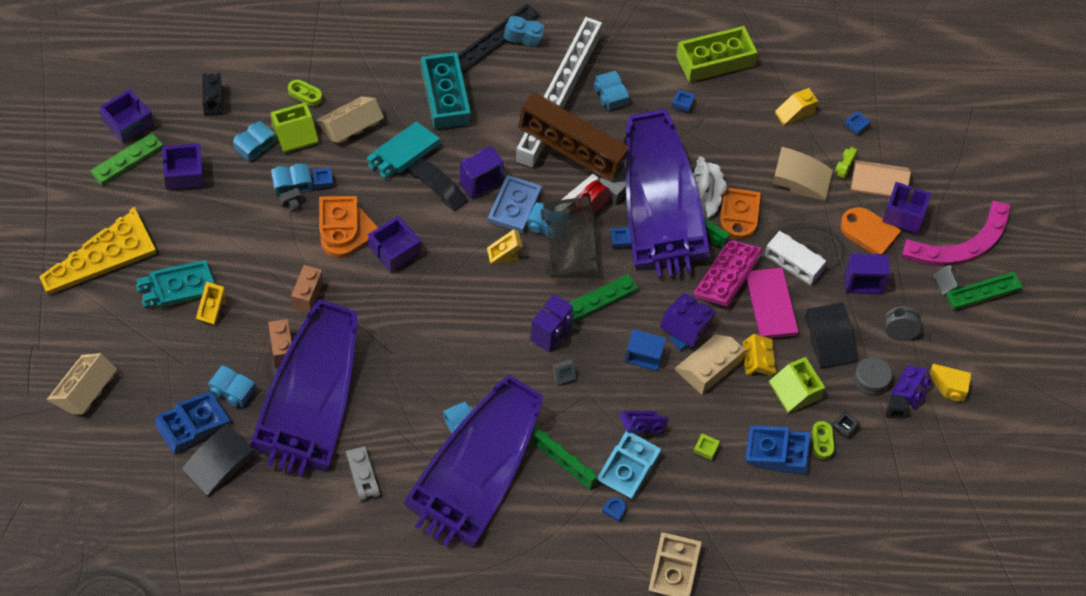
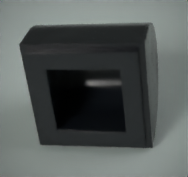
(897, 407)
(846, 424)

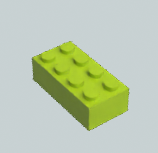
(716, 54)

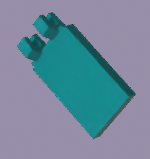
(403, 150)
(174, 284)

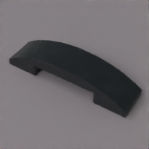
(439, 182)

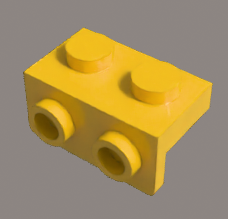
(759, 355)

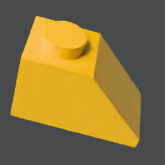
(797, 107)
(951, 382)

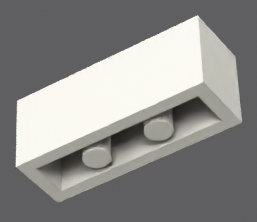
(795, 258)

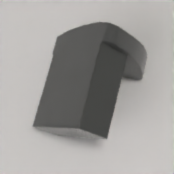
(947, 279)

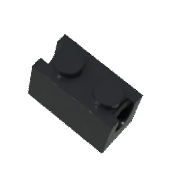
(212, 92)

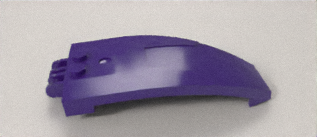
(662, 197)
(309, 391)
(476, 463)

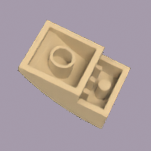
(802, 174)
(674, 565)

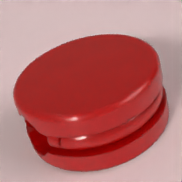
(598, 195)

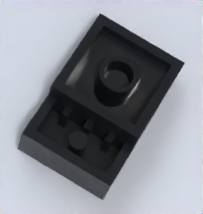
(831, 335)
(218, 460)

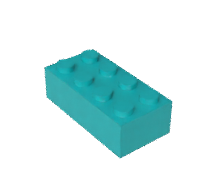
(445, 90)

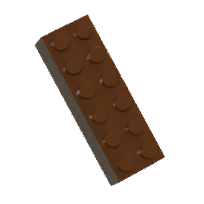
(573, 137)

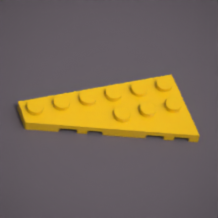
(106, 251)

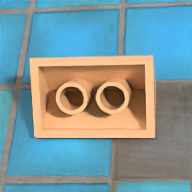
(877, 177)

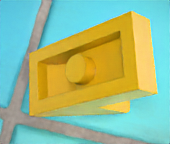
(505, 248)
(211, 302)

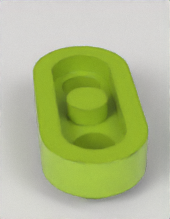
(305, 92)
(843, 167)
(822, 441)

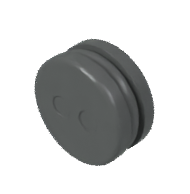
(903, 323)
(873, 376)

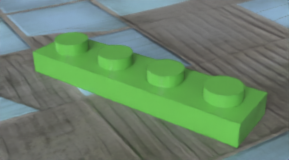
(126, 159)

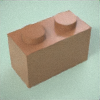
(306, 288)
(280, 339)

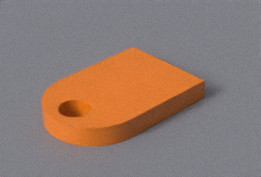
(739, 210)
(338, 217)
(365, 226)
(868, 230)

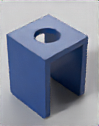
(645, 350)

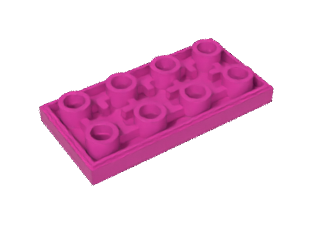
(728, 272)
(771, 303)

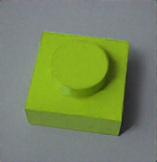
(706, 446)

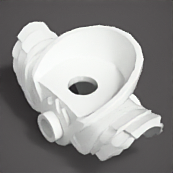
(709, 177)

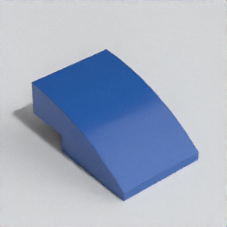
(191, 422)
(779, 449)

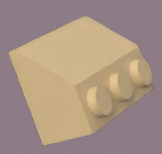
(350, 119)
(711, 362)
(83, 383)

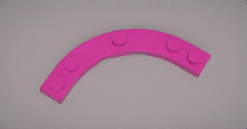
(965, 251)

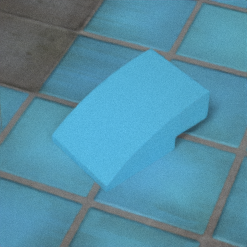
(629, 464)

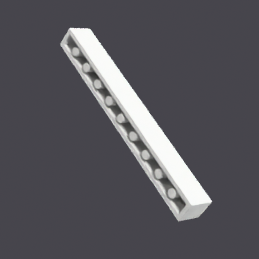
(563, 83)

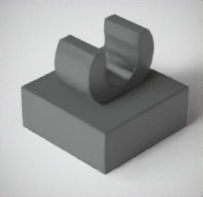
(290, 198)
(564, 372)

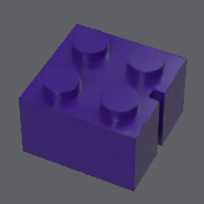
(126, 116)
(182, 166)
(481, 172)
(906, 214)
(394, 243)
(866, 273)
(687, 319)
(550, 327)

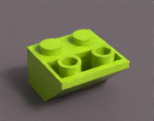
(294, 127)
(797, 385)

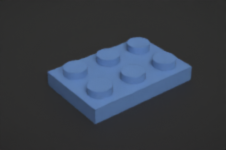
(514, 203)

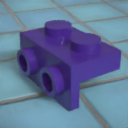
(913, 385)
(643, 421)

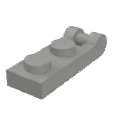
(362, 473)

